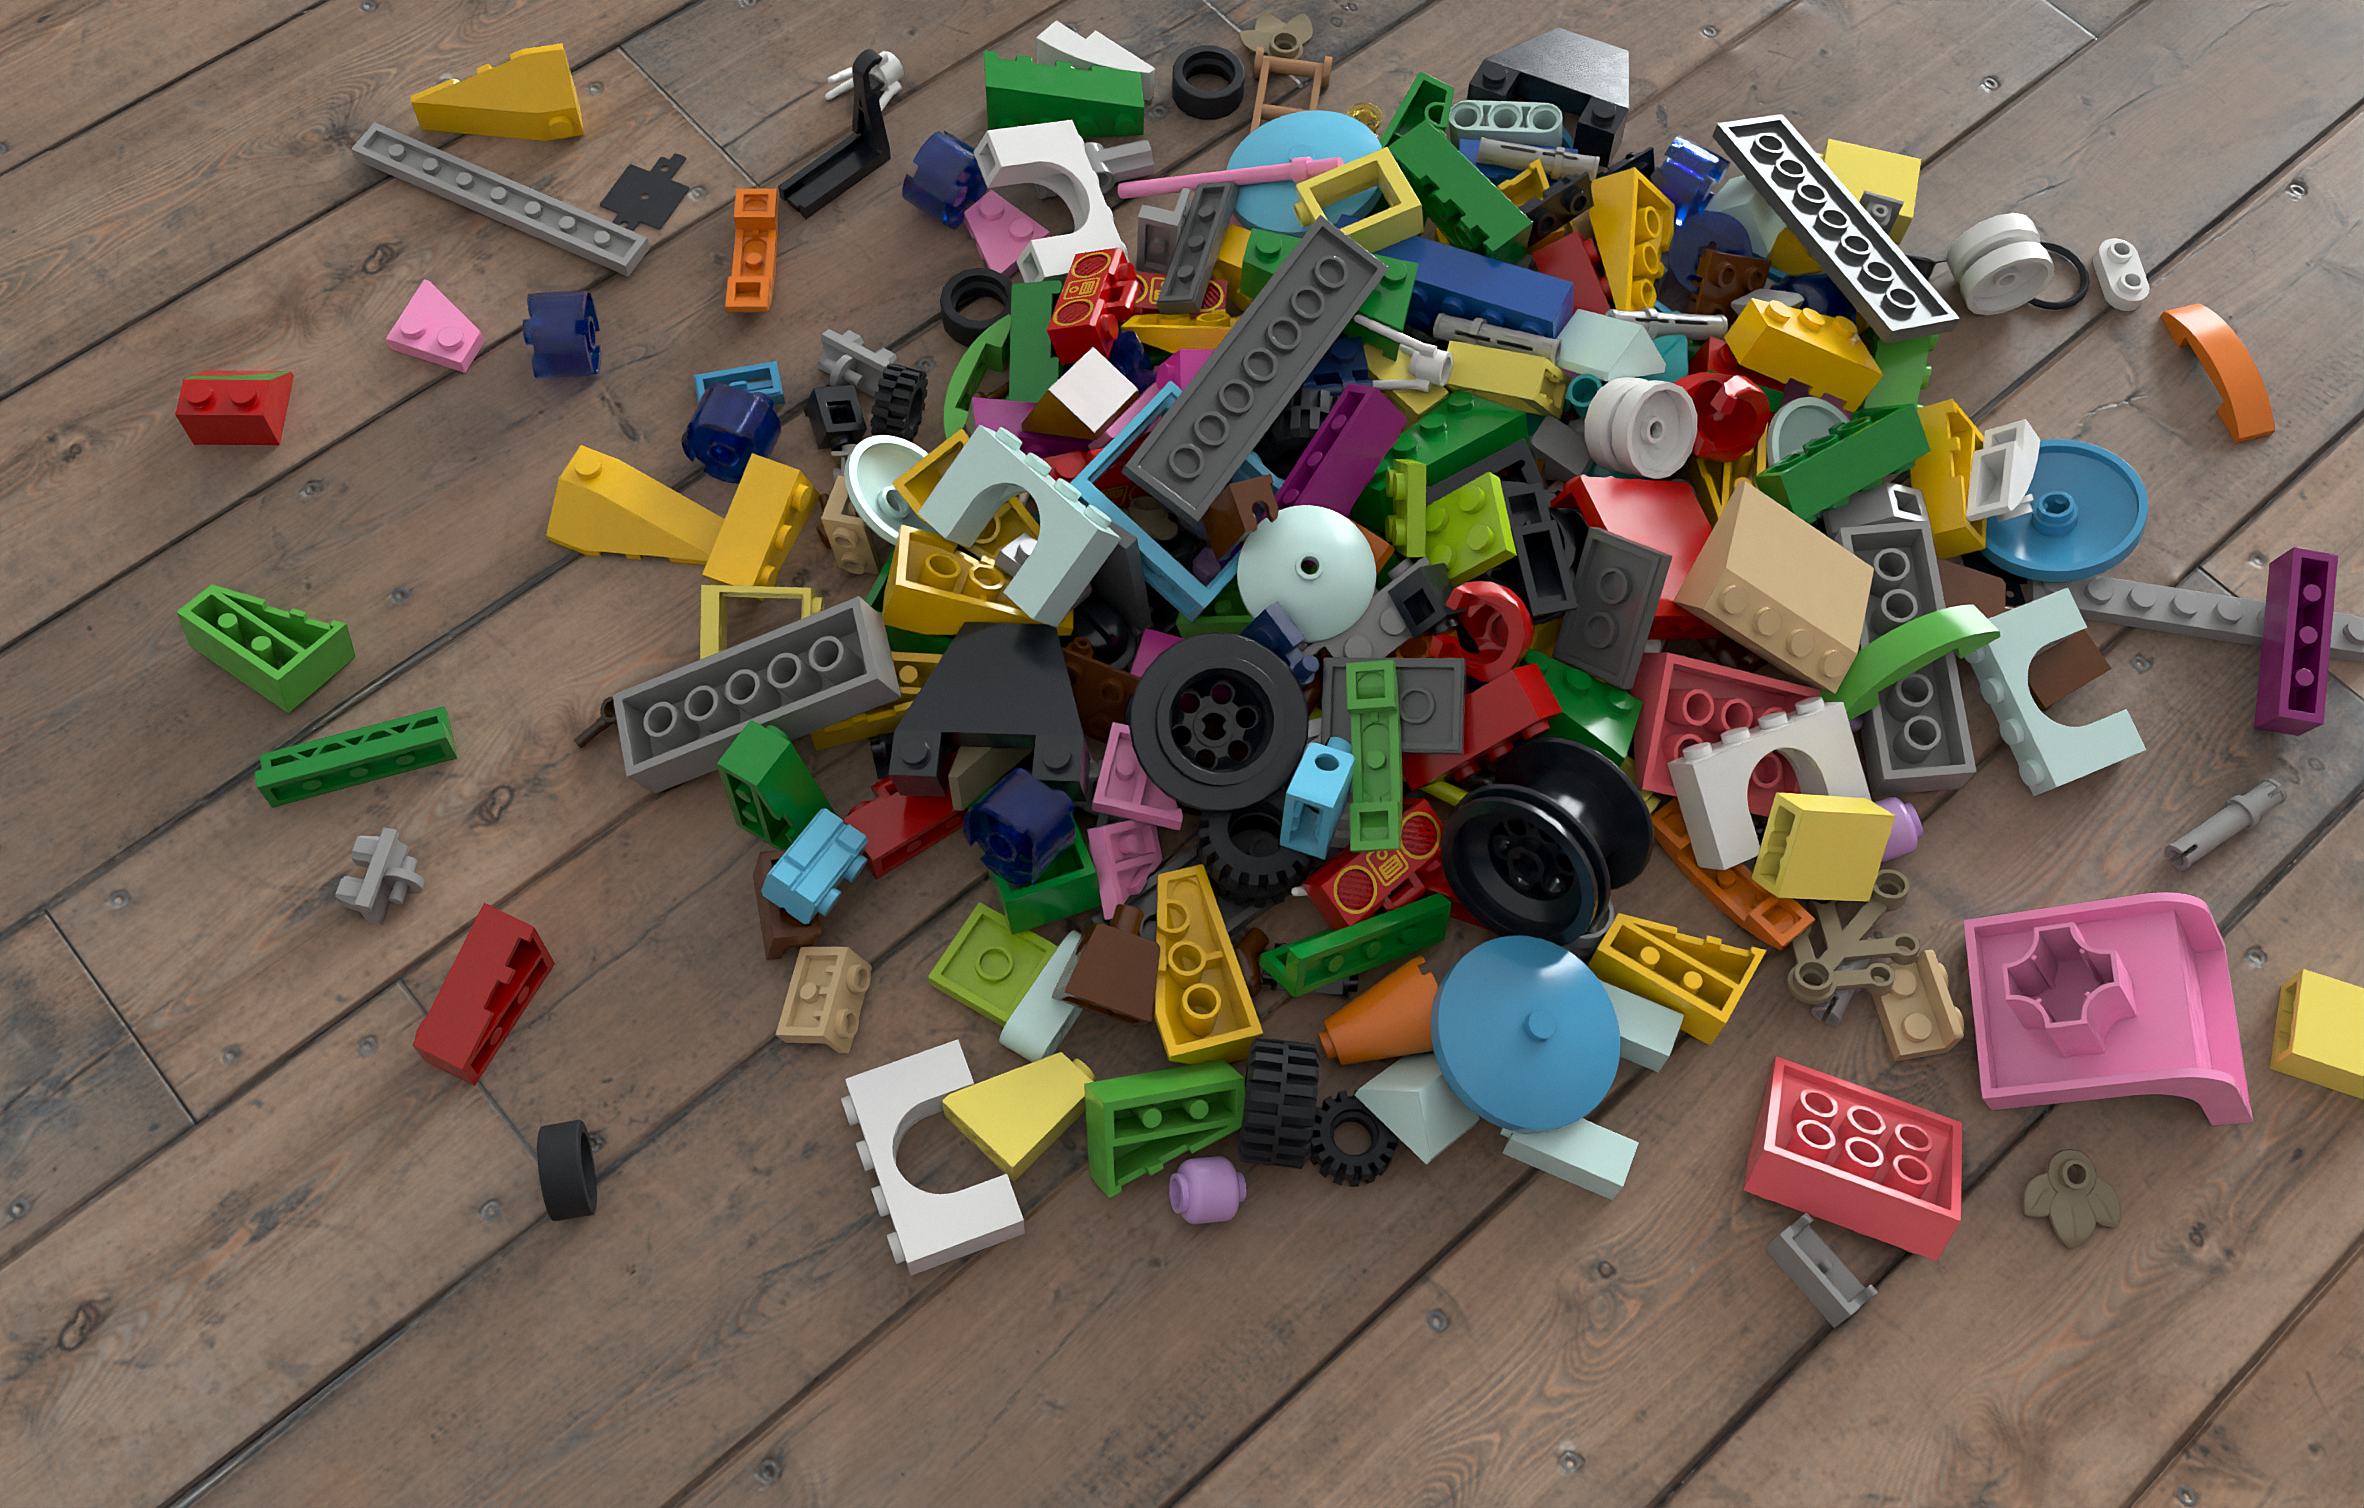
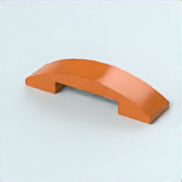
(755, 251)
(2229, 366)
(1731, 890)

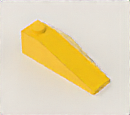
(1178, 332)
(1005, 525)

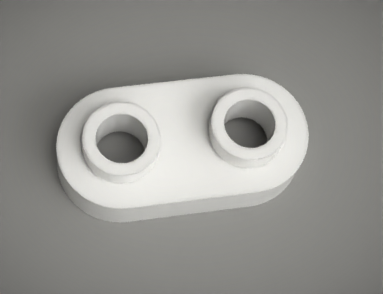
(2121, 274)

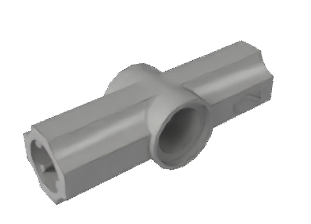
(1113, 164)

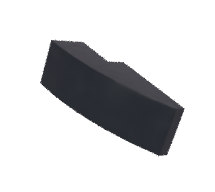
(1540, 561)

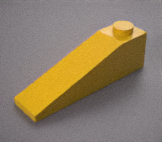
(517, 99)
(1632, 232)
(623, 511)
(940, 588)
(1199, 985)

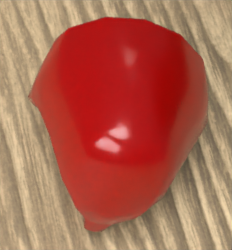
(1729, 414)
(1496, 624)

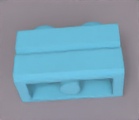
(815, 866)

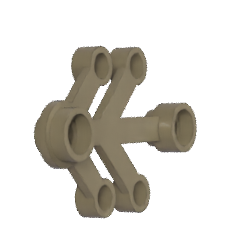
(1849, 946)

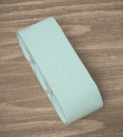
(1506, 122)
(1040, 1020)

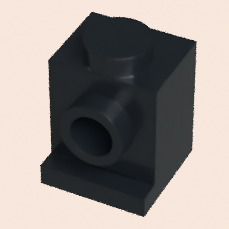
(835, 416)
(1423, 599)

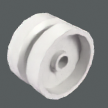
(2000, 264)
(1641, 427)

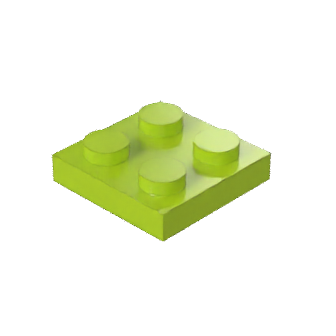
(1408, 523)
(1469, 530)
(991, 966)

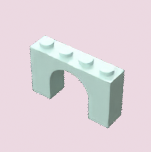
(1070, 539)
(2045, 749)
(1586, 1151)

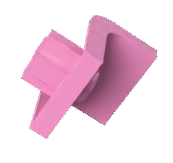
(2106, 1005)

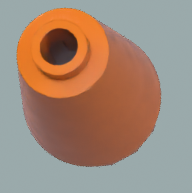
(1385, 1019)

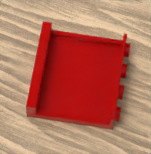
(1658, 516)

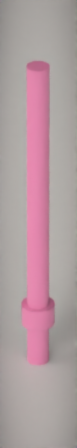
(1298, 170)

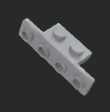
(1379, 628)

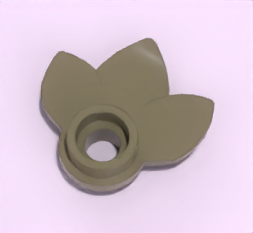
(1277, 37)
(1151, 517)
(2072, 1206)

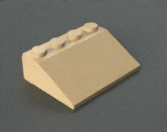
(1780, 589)

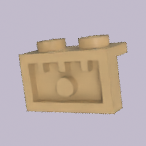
(848, 533)
(825, 997)
(1919, 1010)

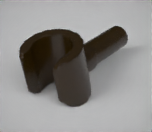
(606, 719)

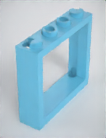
(1158, 566)

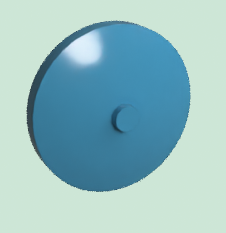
(2082, 520)
(1525, 1034)

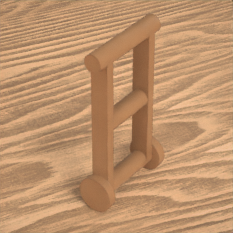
(1266, 64)

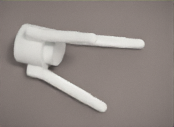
(888, 70)
(1426, 361)

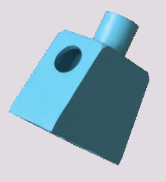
(1322, 782)

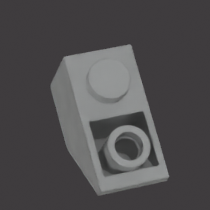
(1877, 506)

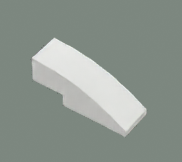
(1065, 45)
(2002, 470)

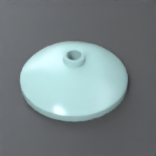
(1798, 424)
(869, 481)
(1317, 603)

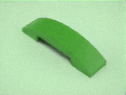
(988, 351)
(1907, 650)
(1378, 755)

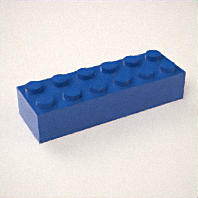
(1479, 287)

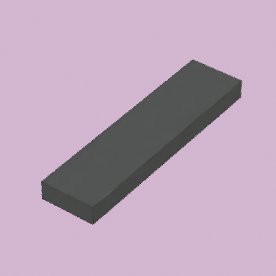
(1198, 248)

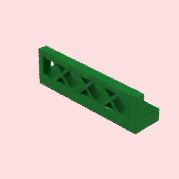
(361, 757)
(1359, 947)

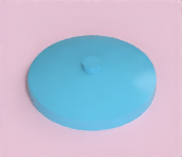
(1295, 136)

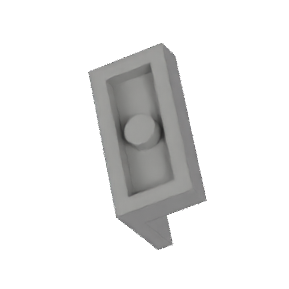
(1159, 234)

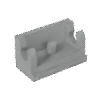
(1819, 1271)

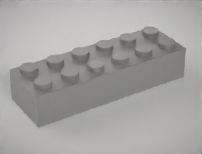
(785, 679)
(1920, 727)

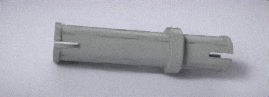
(1519, 156)
(1663, 324)
(1483, 334)
(2238, 815)

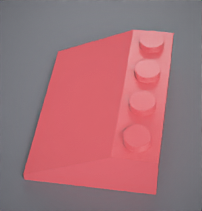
(1695, 704)
(1857, 1159)

